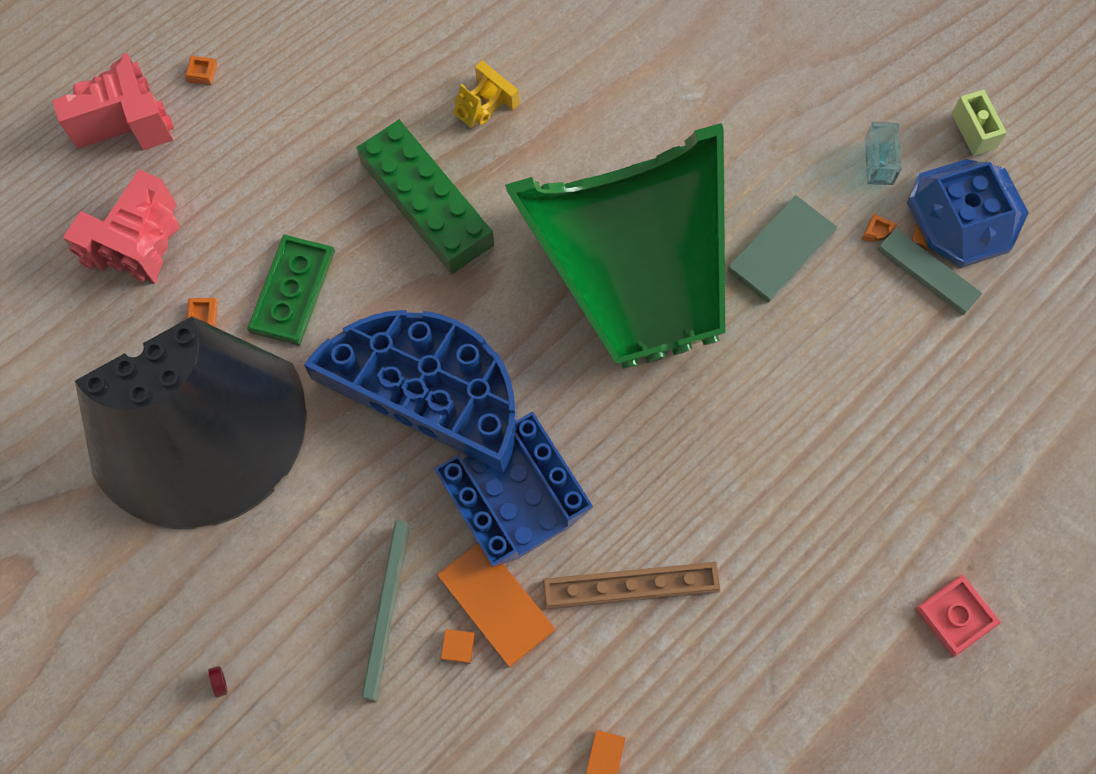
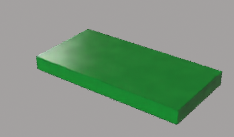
(291, 290)

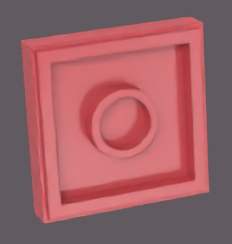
(957, 615)

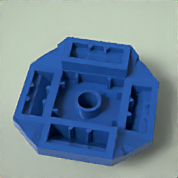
(964, 231)

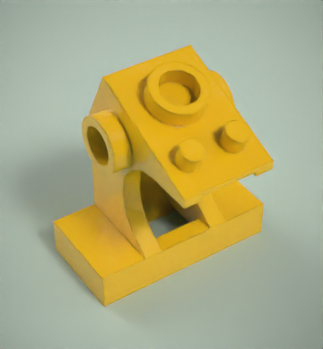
(492, 89)

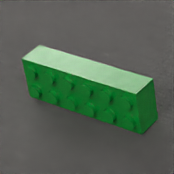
(426, 196)

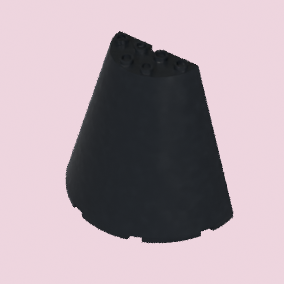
(192, 426)

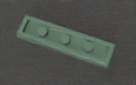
(929, 271)

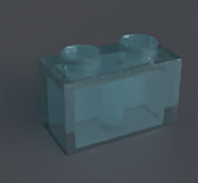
(883, 153)

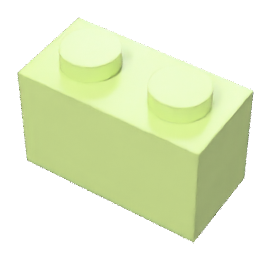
(978, 122)

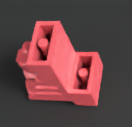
(113, 106)
(133, 232)

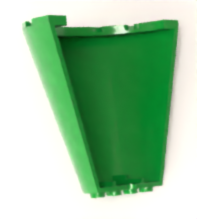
(641, 247)

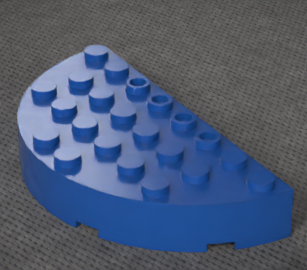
(426, 376)

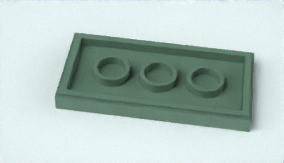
(782, 248)

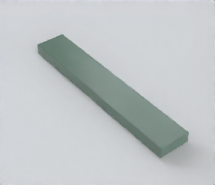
(385, 611)

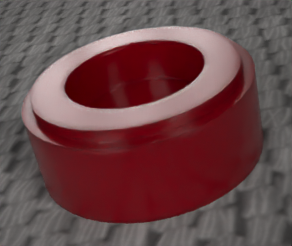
(218, 681)

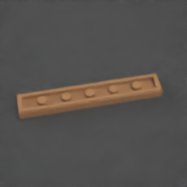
(631, 585)

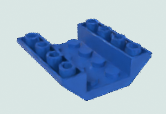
(524, 504)

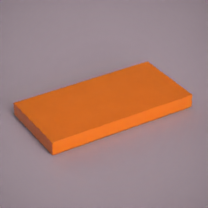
(496, 605)

